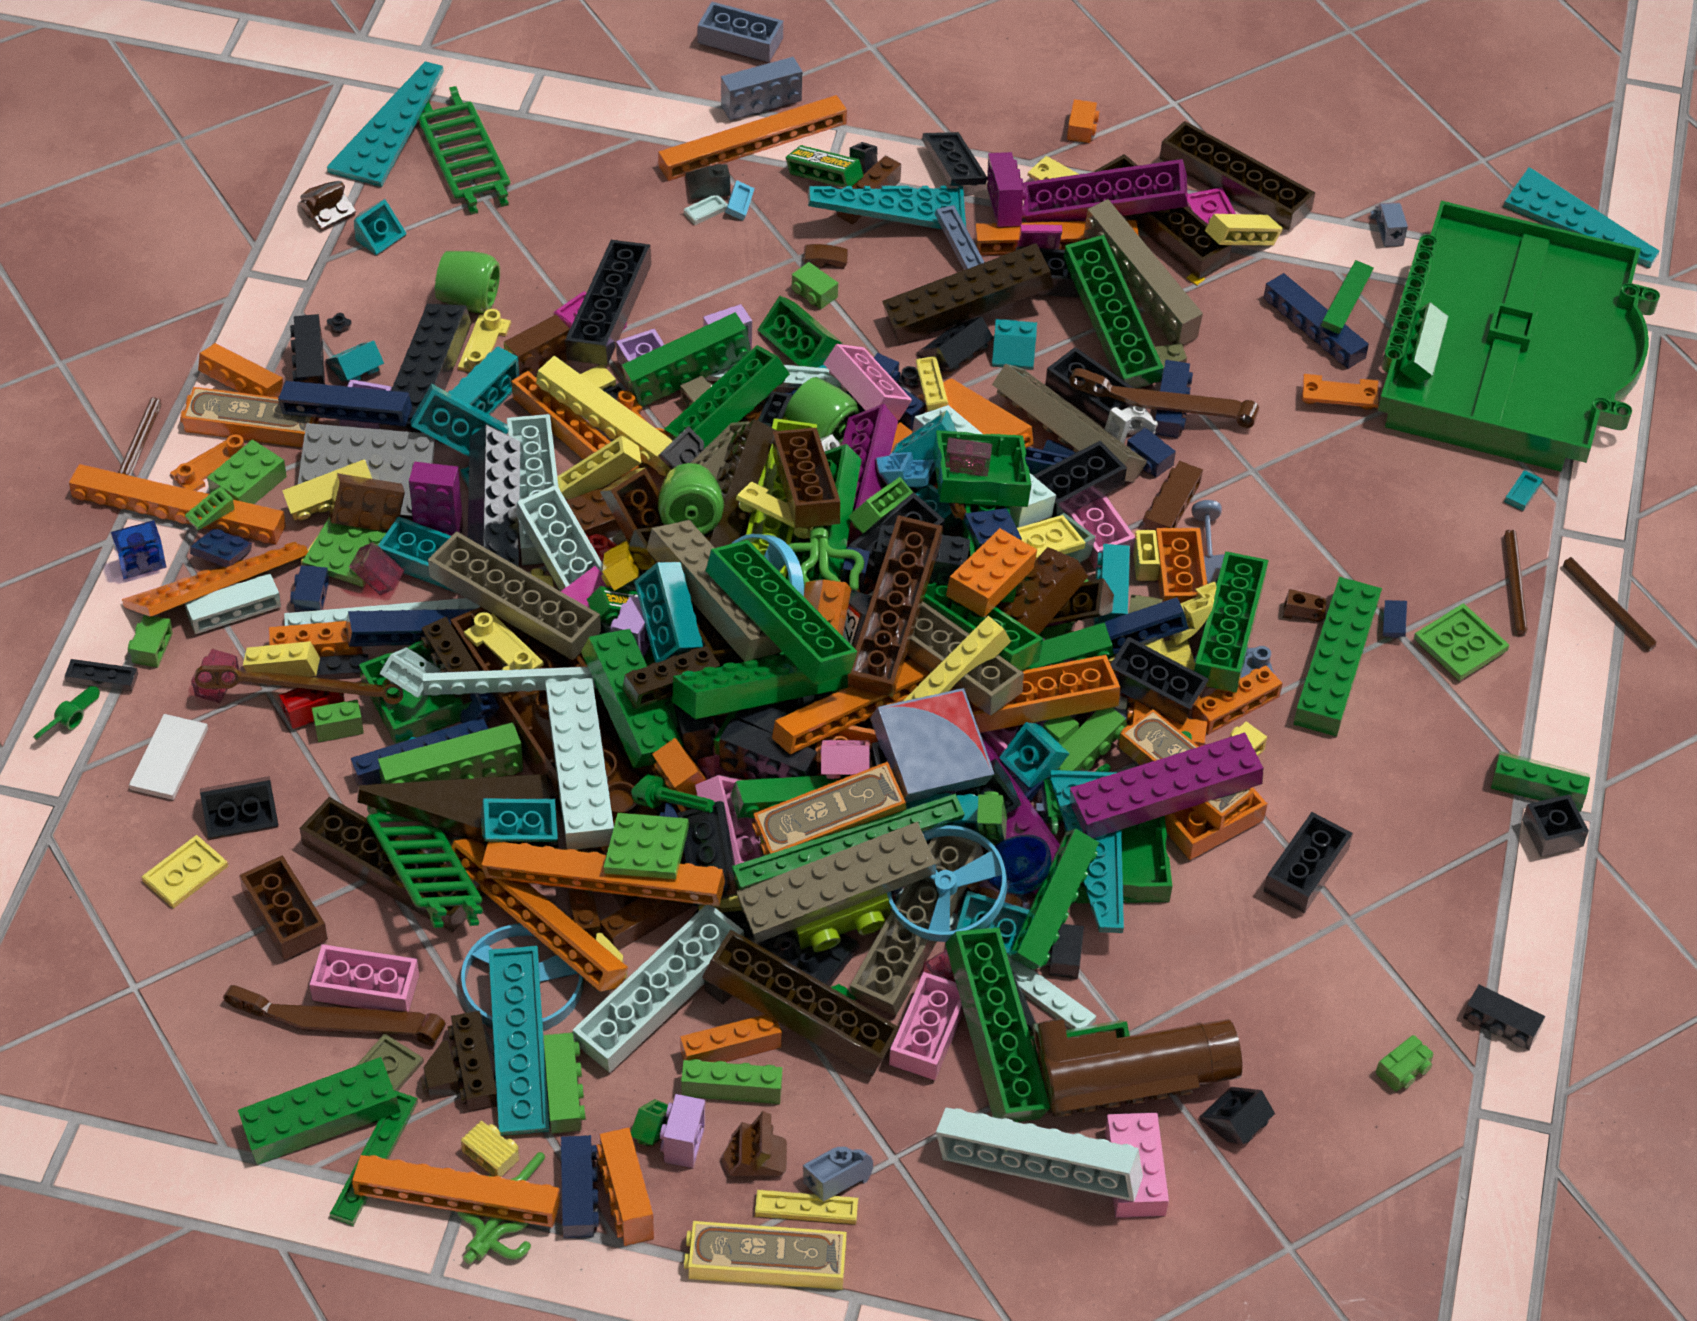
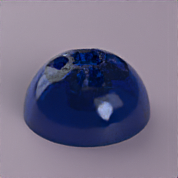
(1026, 864)

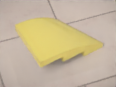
(1196, 612)

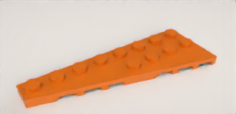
(207, 581)

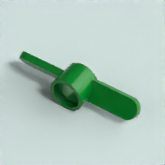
(71, 713)

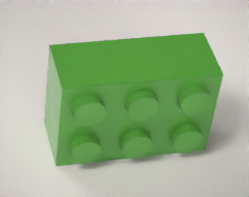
(249, 473)

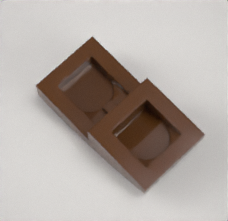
(822, 253)

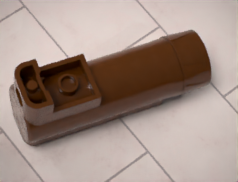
(1110, 1069)

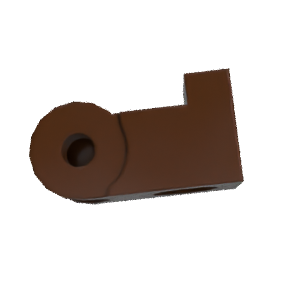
(1304, 605)

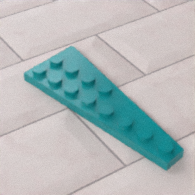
(381, 140)
(890, 203)
(1554, 206)
(1104, 875)

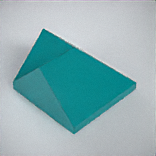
(377, 227)

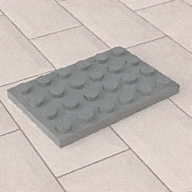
(386, 452)

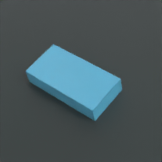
(739, 200)

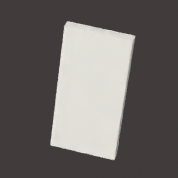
(168, 757)

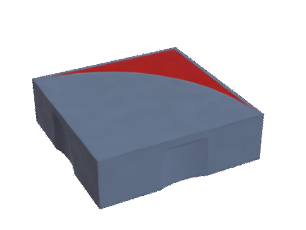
(932, 744)

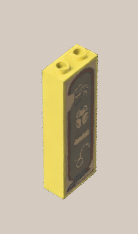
(766, 1255)

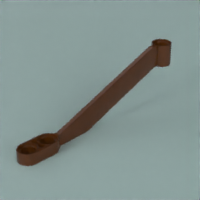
(1243, 412)
(297, 681)
(423, 1026)

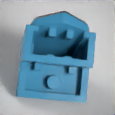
(913, 472)

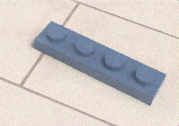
(958, 237)

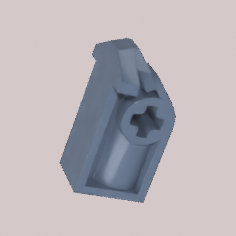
(1390, 223)
(837, 1171)

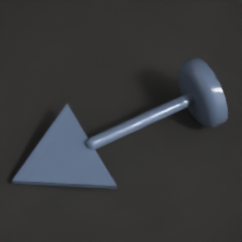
(1209, 511)

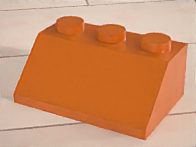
(830, 600)

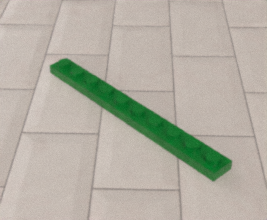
(774, 864)

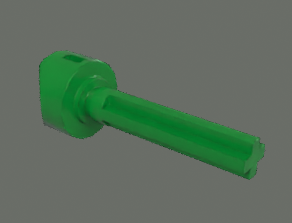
(654, 792)

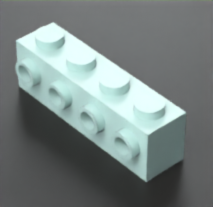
(233, 603)

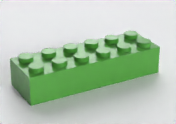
(475, 755)

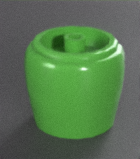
(467, 280)
(822, 405)
(691, 495)

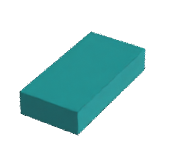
(1523, 490)

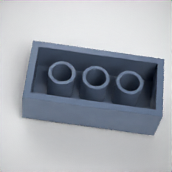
(740, 31)
(761, 88)

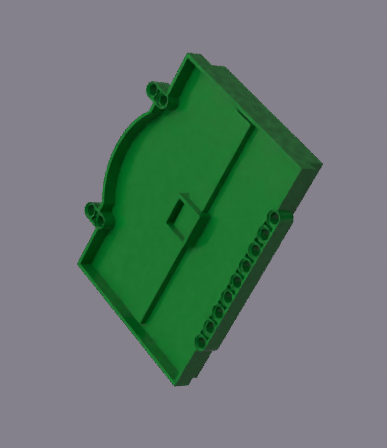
(1534, 338)

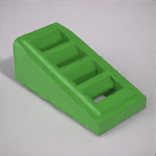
(218, 498)

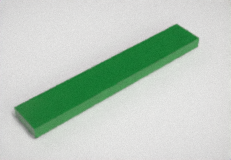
(1347, 297)
(381, 1144)

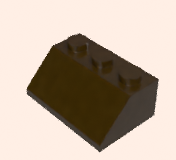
(1089, 601)

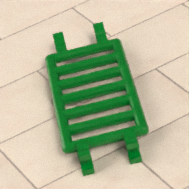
(467, 193)
(433, 905)

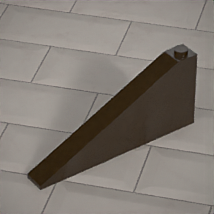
(453, 803)

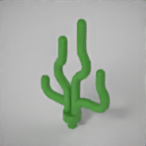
(820, 549)
(488, 1234)

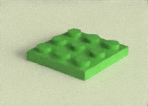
(337, 547)
(1461, 642)
(646, 846)

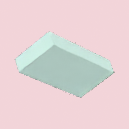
(705, 209)

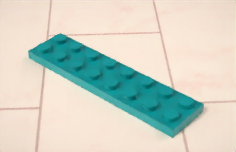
(518, 1041)

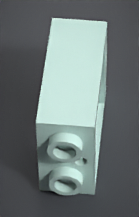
(405, 670)

